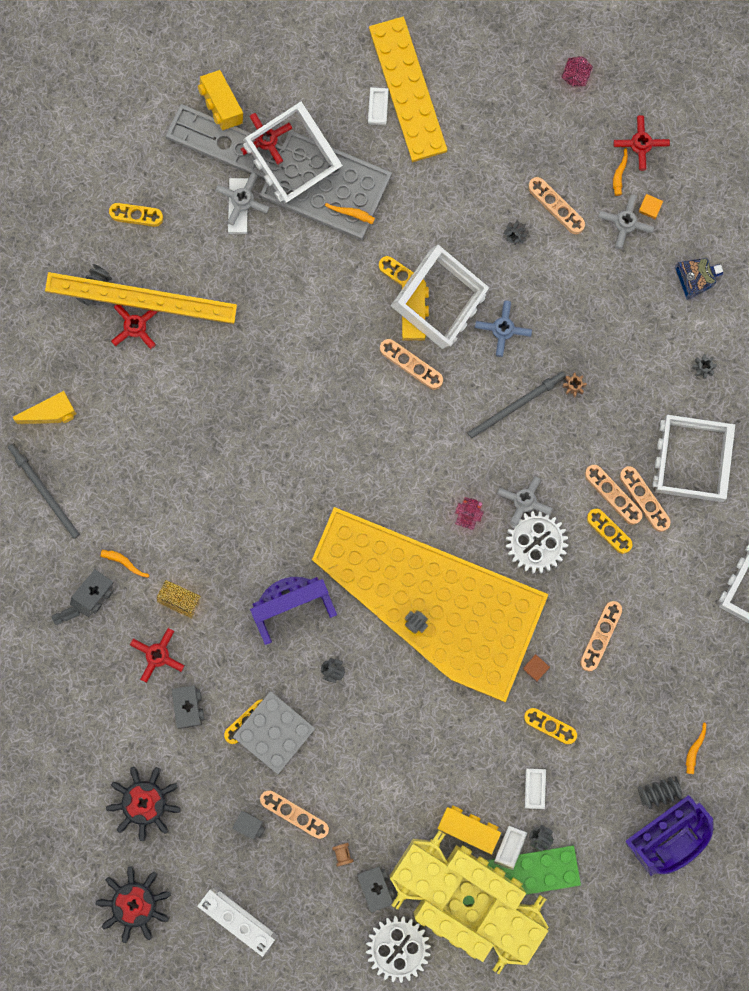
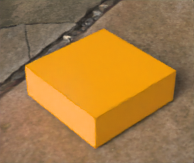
(650, 206)

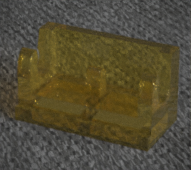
(178, 599)

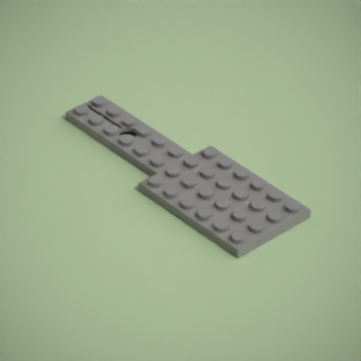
(350, 186)

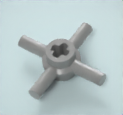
(244, 204)
(632, 221)
(525, 501)

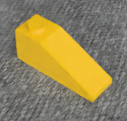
(53, 410)

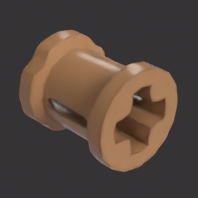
(342, 854)

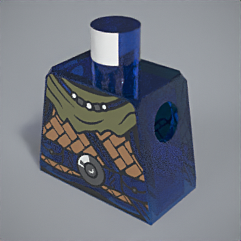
(697, 276)

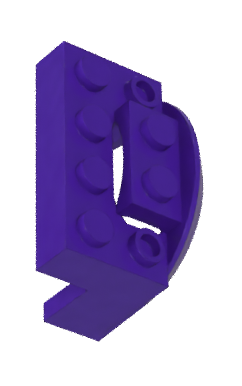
(301, 591)
(682, 847)

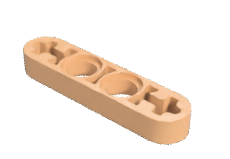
(558, 204)
(409, 366)
(616, 492)
(642, 500)
(599, 635)
(292, 817)

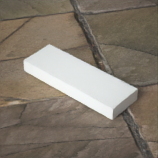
(240, 225)

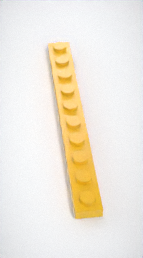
(140, 298)

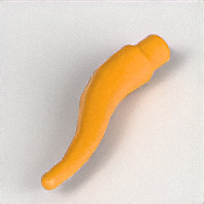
(617, 179)
(357, 213)
(115, 556)
(692, 753)

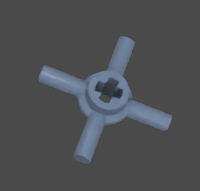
(496, 328)

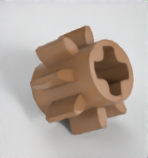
(570, 388)

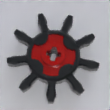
(155, 807)
(123, 911)

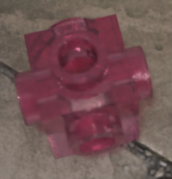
(577, 71)
(469, 513)

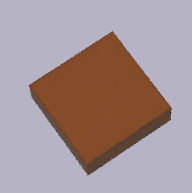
(536, 667)

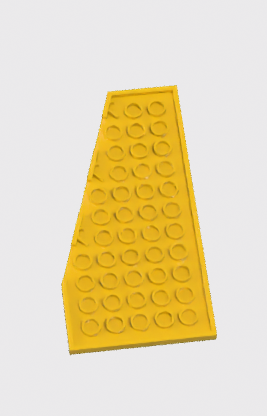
(474, 616)

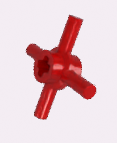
(273, 134)
(646, 139)
(132, 332)
(165, 659)

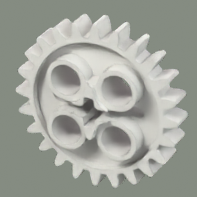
(547, 555)
(412, 960)

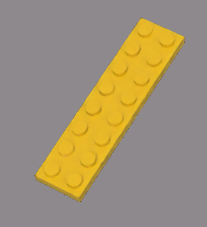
(408, 89)

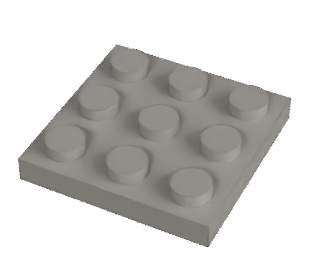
(273, 732)

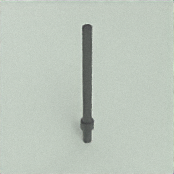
(547, 384)
(22, 461)

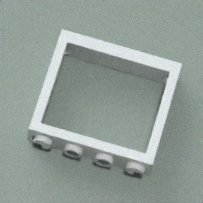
(318, 138)
(458, 270)
(725, 462)
(734, 582)
(237, 921)

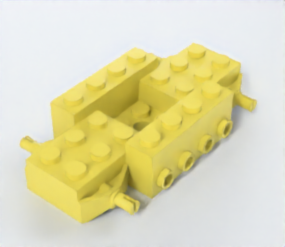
(491, 921)

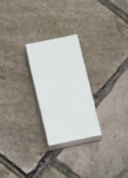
(378, 106)
(535, 788)
(510, 847)

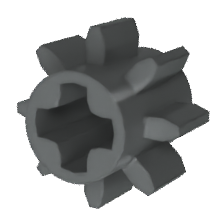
(516, 232)
(704, 372)
(416, 622)
(332, 670)
(541, 838)

